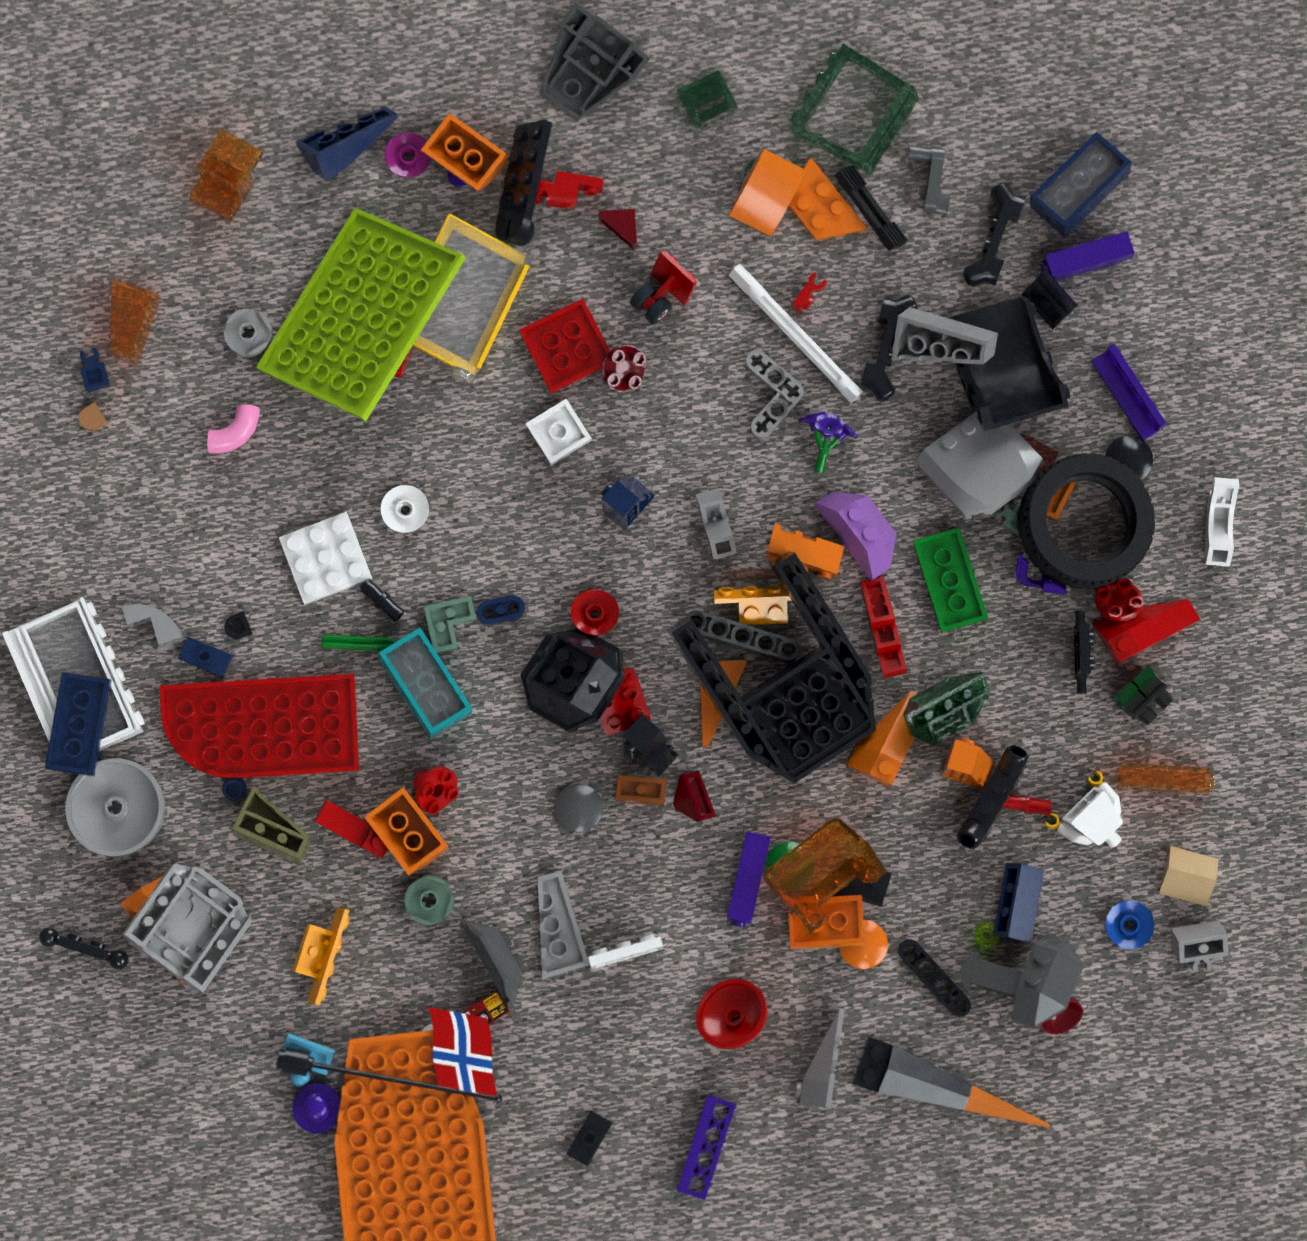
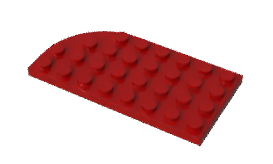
(264, 726)

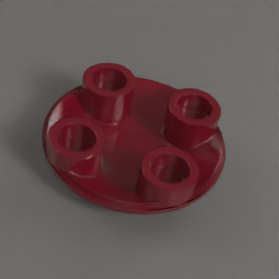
(624, 368)

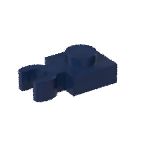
(94, 374)

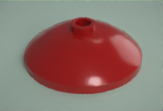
(725, 1004)

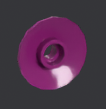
(402, 145)

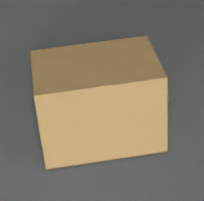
(1189, 876)

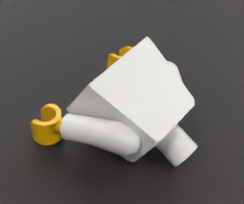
(1093, 817)

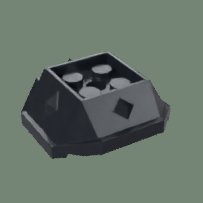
(583, 696)

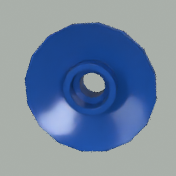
(1142, 924)

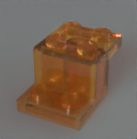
(226, 175)

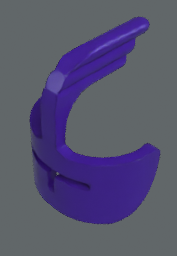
(1045, 585)

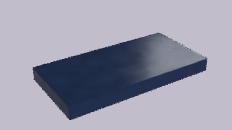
(78, 724)

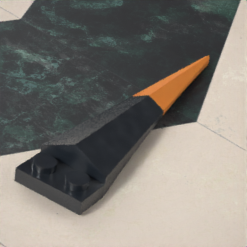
(900, 1074)

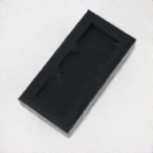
(589, 1138)

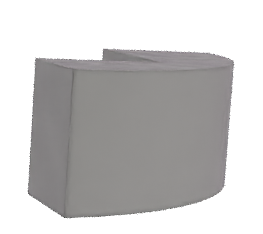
(716, 524)
(165, 628)

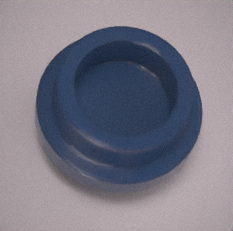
(234, 789)

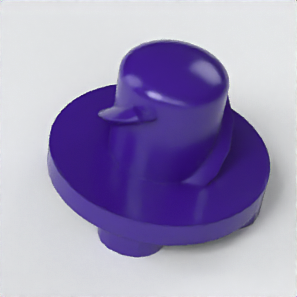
(316, 1108)

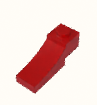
(350, 828)

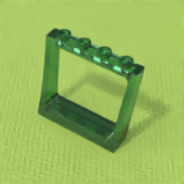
(886, 129)

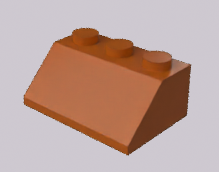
(465, 153)
(406, 832)

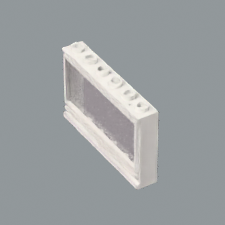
(73, 644)

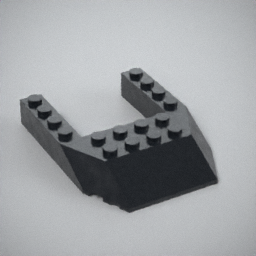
(805, 709)

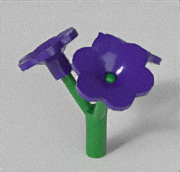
(828, 426)

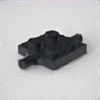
(1082, 643)

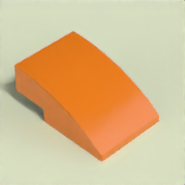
(767, 192)

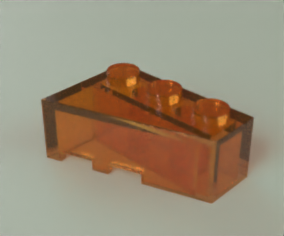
(131, 319)

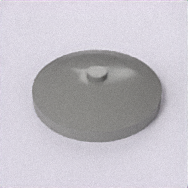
(115, 809)

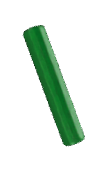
(355, 642)

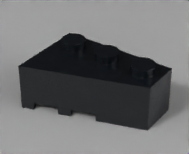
(649, 745)

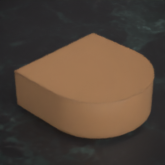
(92, 418)

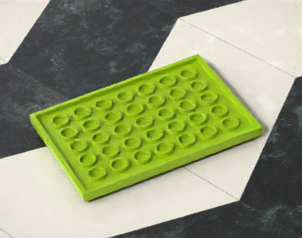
(360, 313)

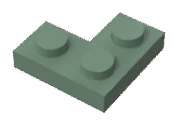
(442, 618)

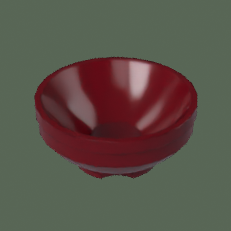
(1065, 1020)

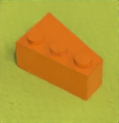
(815, 554)
(968, 764)

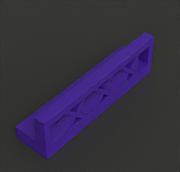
(1128, 392)
(697, 1143)

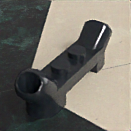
(989, 268)
(874, 376)
(993, 797)

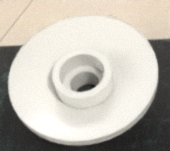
(402, 497)

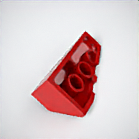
(1147, 629)

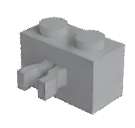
(1199, 943)

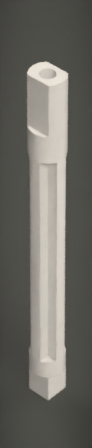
(795, 333)

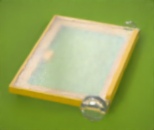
(476, 299)

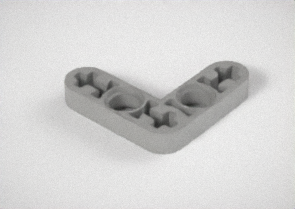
(780, 398)

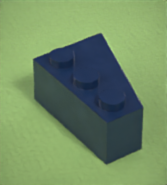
(625, 501)

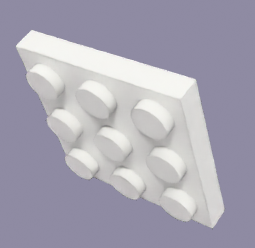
(325, 558)

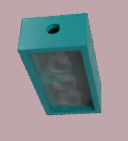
(425, 683)

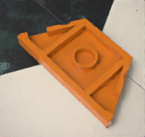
(822, 206)

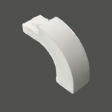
(1219, 522)

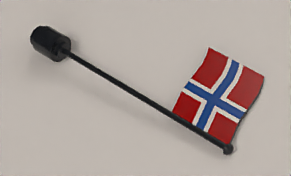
(459, 1055)

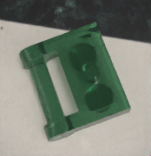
(703, 92)

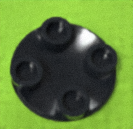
(1133, 453)

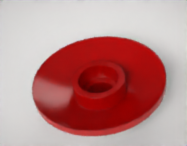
(594, 601)

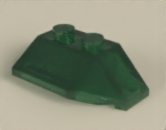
(946, 707)

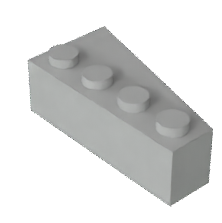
(941, 339)

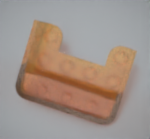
(821, 869)

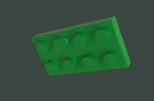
(950, 580)

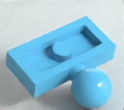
(322, 1055)

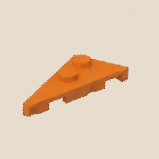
(709, 714)

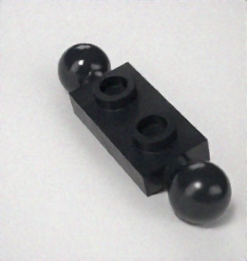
(49, 937)

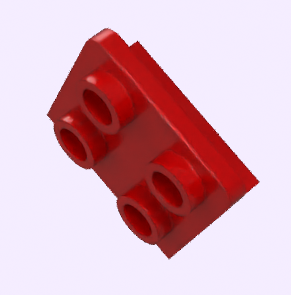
(625, 706)

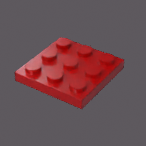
(566, 345)

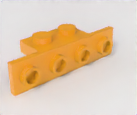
(757, 605)
(318, 953)

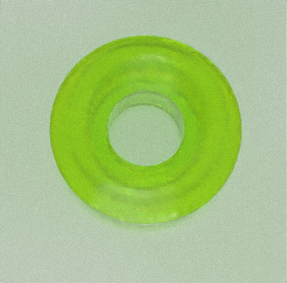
(979, 935)

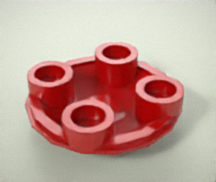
(1119, 600)

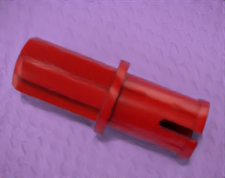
(1028, 804)

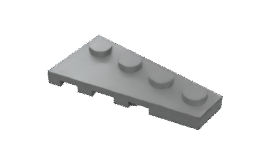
(559, 932)

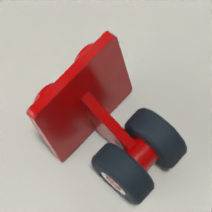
(673, 280)

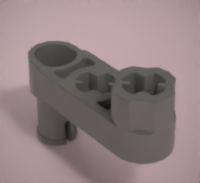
(934, 202)

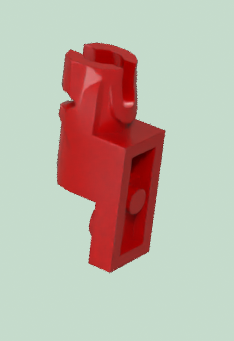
(566, 189)

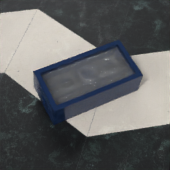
(1080, 184)

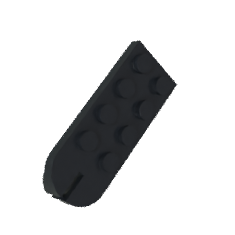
(522, 183)

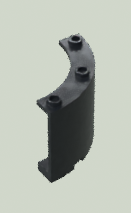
(1020, 374)

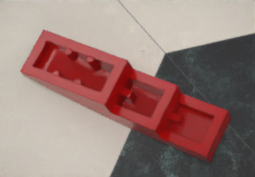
(883, 627)

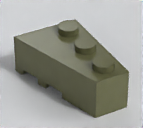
(270, 829)

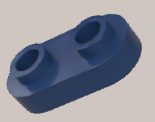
(500, 609)

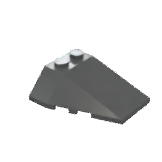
(590, 63)

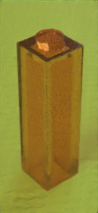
(1165, 778)

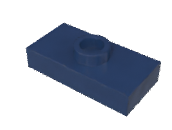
(205, 657)

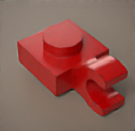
(805, 299)

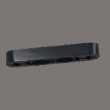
(931, 980)

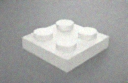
(558, 431)

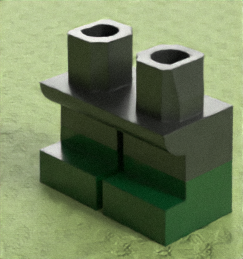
(1141, 693)

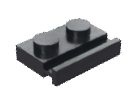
(1050, 299)
(871, 892)

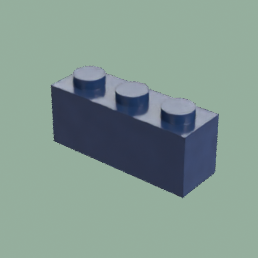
(1018, 902)

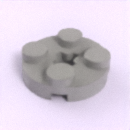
(235, 329)

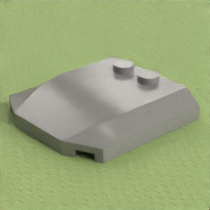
(980, 467)
(189, 925)

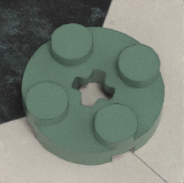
(422, 888)

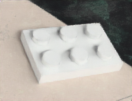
(625, 951)

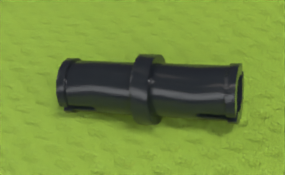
(382, 600)

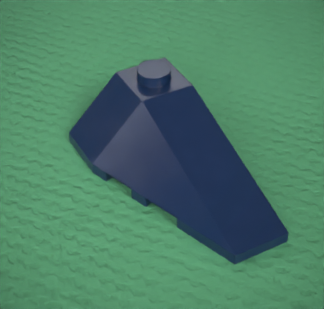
(338, 149)

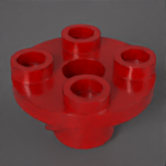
(435, 789)

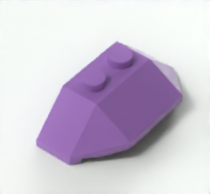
(860, 529)

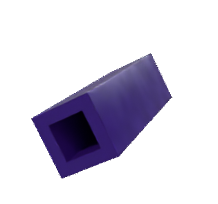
(1088, 256)
(748, 879)

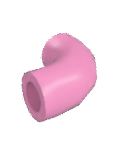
(236, 433)

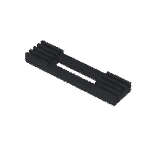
(889, 232)

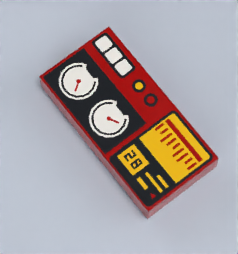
(490, 1007)

